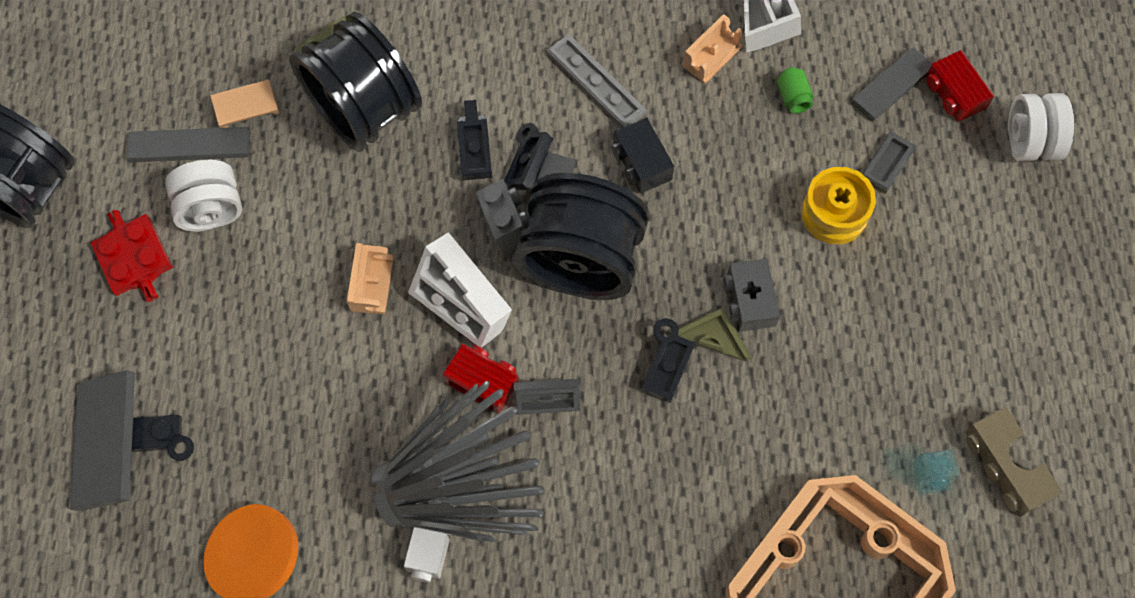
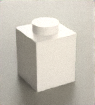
(426, 554)

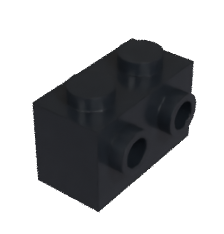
(642, 156)

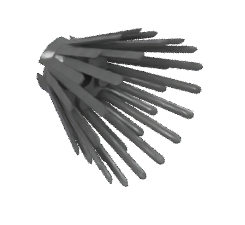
(425, 484)

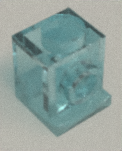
(935, 471)

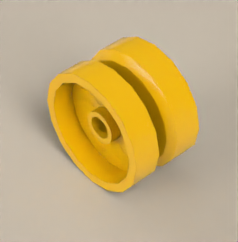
(838, 205)

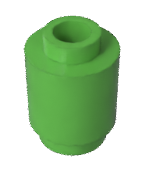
(795, 90)

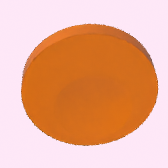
(251, 553)

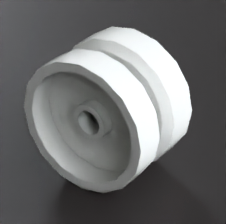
(1041, 127)
(203, 195)

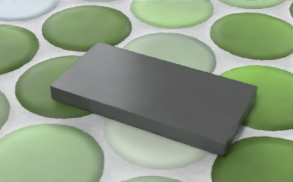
(103, 441)

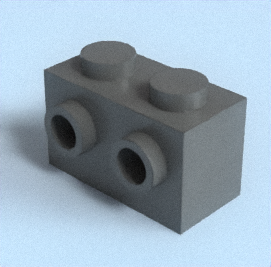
(503, 214)

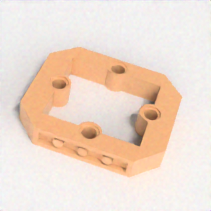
(868, 512)

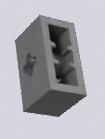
(755, 278)

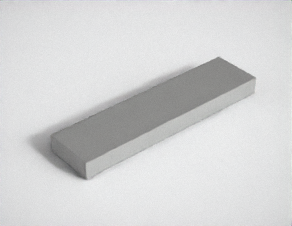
(596, 81)

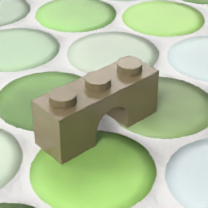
(1022, 488)

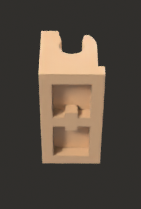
(712, 50)
(244, 103)
(370, 279)

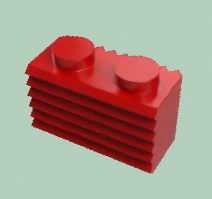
(959, 86)
(474, 367)

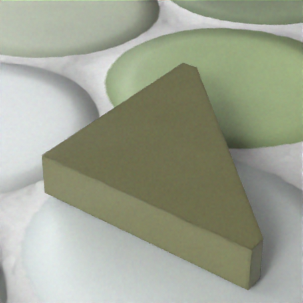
(716, 334)

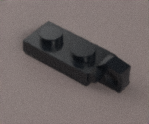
(474, 144)

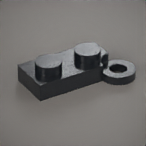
(528, 158)
(668, 362)
(160, 434)

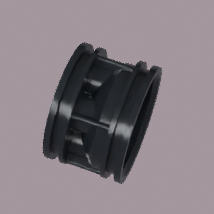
(29, 168)

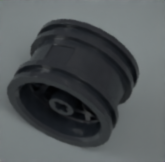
(356, 81)
(581, 236)

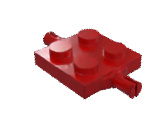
(132, 255)

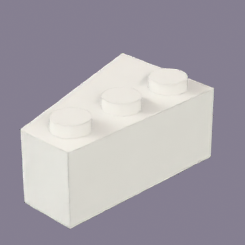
(770, 22)
(459, 292)

